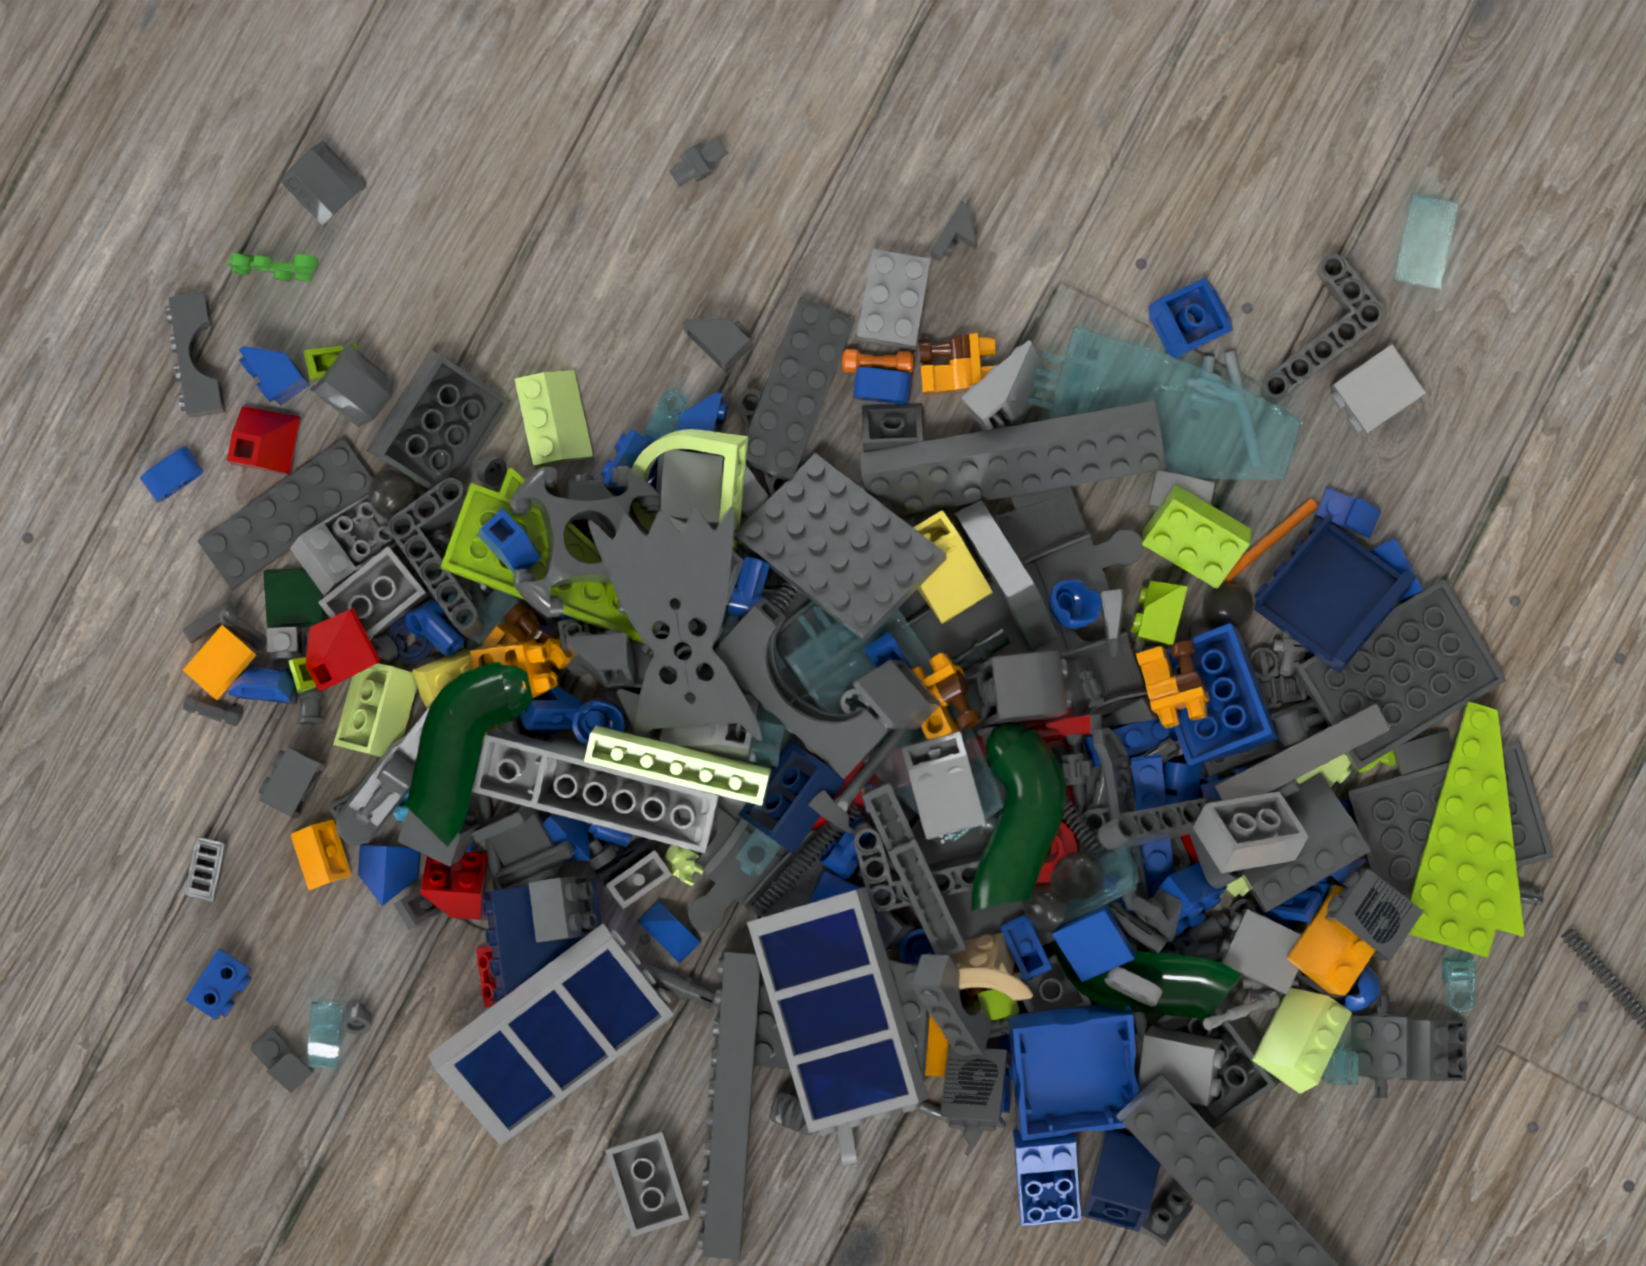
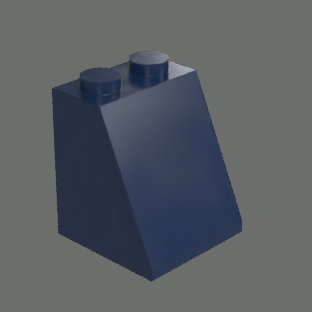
(1121, 1182)

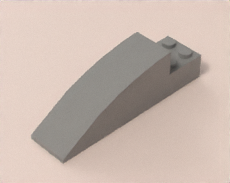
(560, 782)

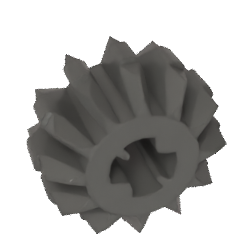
(788, 1113)

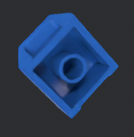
(1189, 318)
(265, 685)

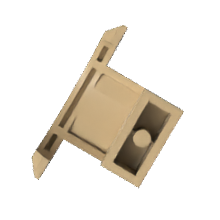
(989, 965)

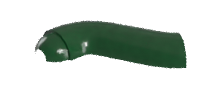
(453, 742)
(1026, 821)
(1189, 984)

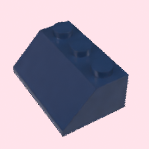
(791, 786)

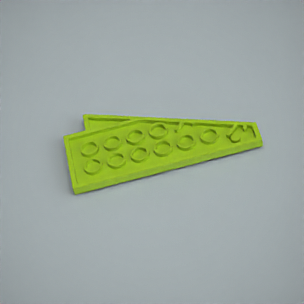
(473, 560)
(1469, 859)

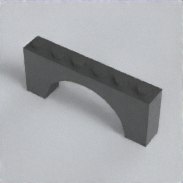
(752, 660)

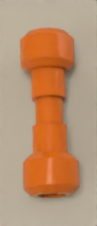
(900, 362)

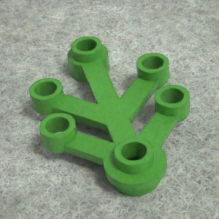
(302, 266)

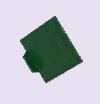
(292, 599)

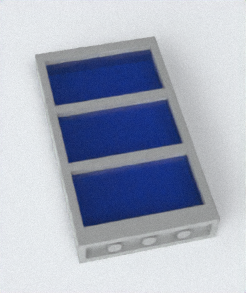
(838, 1012)
(552, 1033)

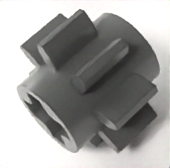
(1075, 768)

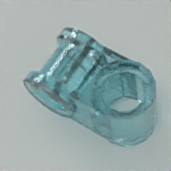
(662, 421)
(1459, 982)

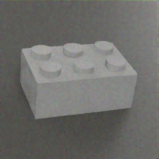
(893, 299)
(378, 593)
(1250, 832)
(648, 1183)

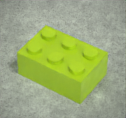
(1196, 536)

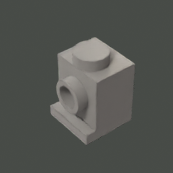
(284, 643)

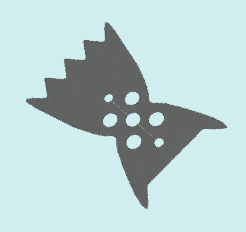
(696, 572)

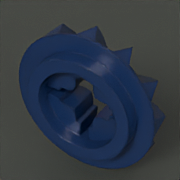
(414, 653)

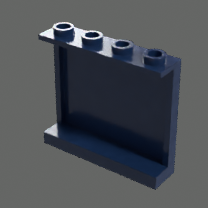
(1331, 594)
(514, 939)

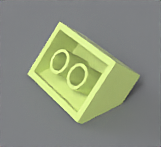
(553, 418)
(376, 709)
(1302, 1038)

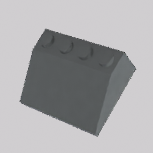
(438, 423)
(1330, 846)
(1240, 1077)

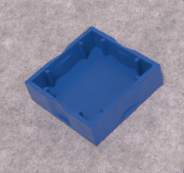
(1072, 1069)

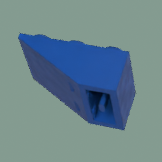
(1047, 1179)

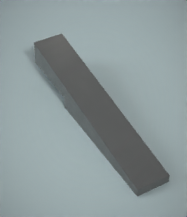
(1306, 755)
(913, 870)

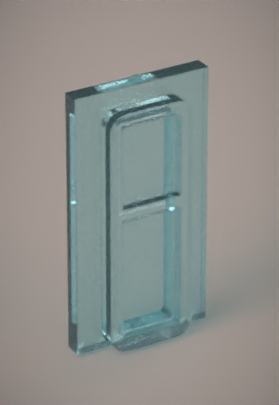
(1426, 241)
(1119, 880)

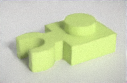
(682, 863)

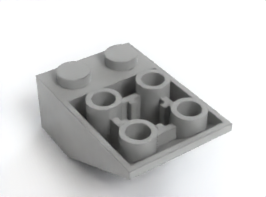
(1004, 393)
(342, 544)
(723, 740)
(943, 785)

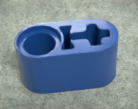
(882, 385)
(171, 474)

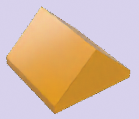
(219, 662)

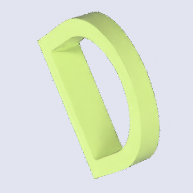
(731, 446)

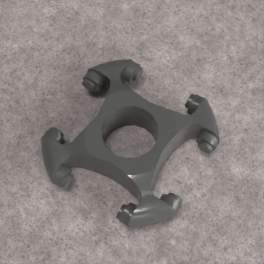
(558, 513)

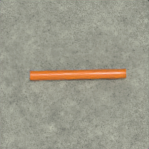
(1271, 538)

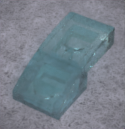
(324, 1034)

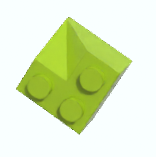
(1159, 613)

